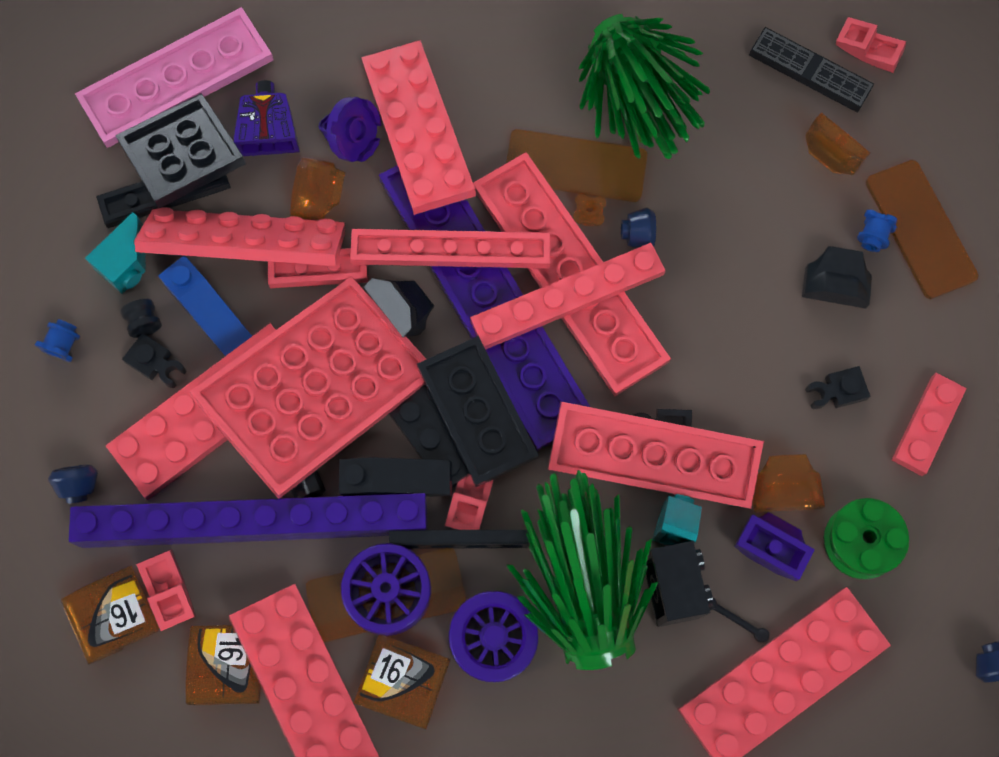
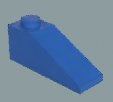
(204, 305)

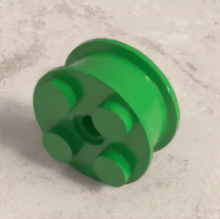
(882, 528)

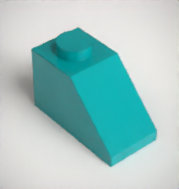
(116, 256)
(677, 521)

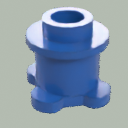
(876, 231)
(59, 340)

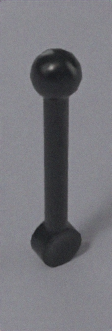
(760, 634)

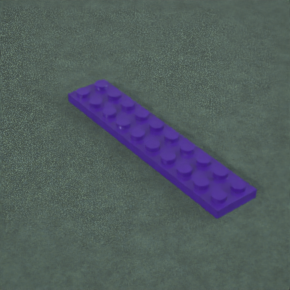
(525, 364)

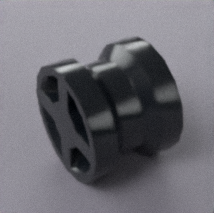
(141, 318)

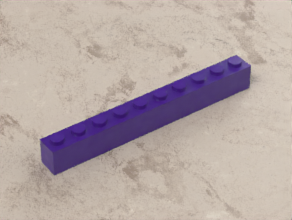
(246, 520)

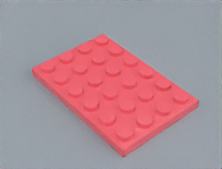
(312, 386)

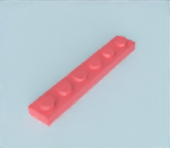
(450, 248)
(567, 296)

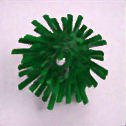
(630, 63)
(590, 586)

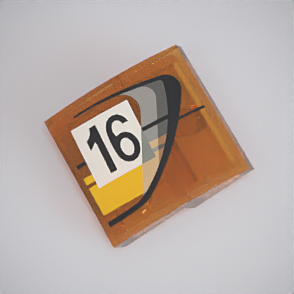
(109, 614)
(219, 668)
(402, 681)

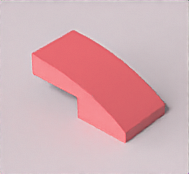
(864, 43)
(468, 505)
(166, 590)

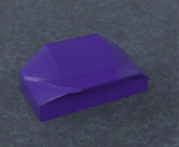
(775, 545)

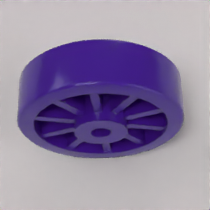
(386, 589)
(492, 637)

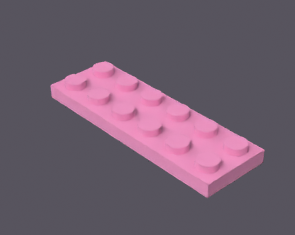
(175, 74)

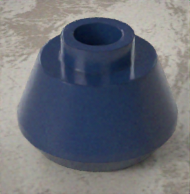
(639, 228)
(74, 482)
(988, 663)

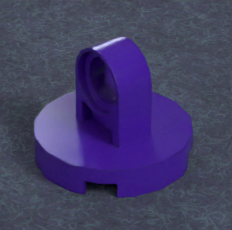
(352, 129)

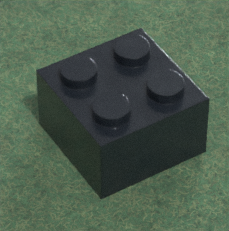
(680, 588)

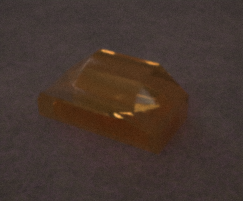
(834, 147)
(316, 189)
(788, 485)

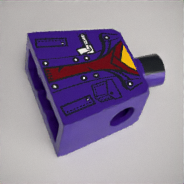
(265, 123)

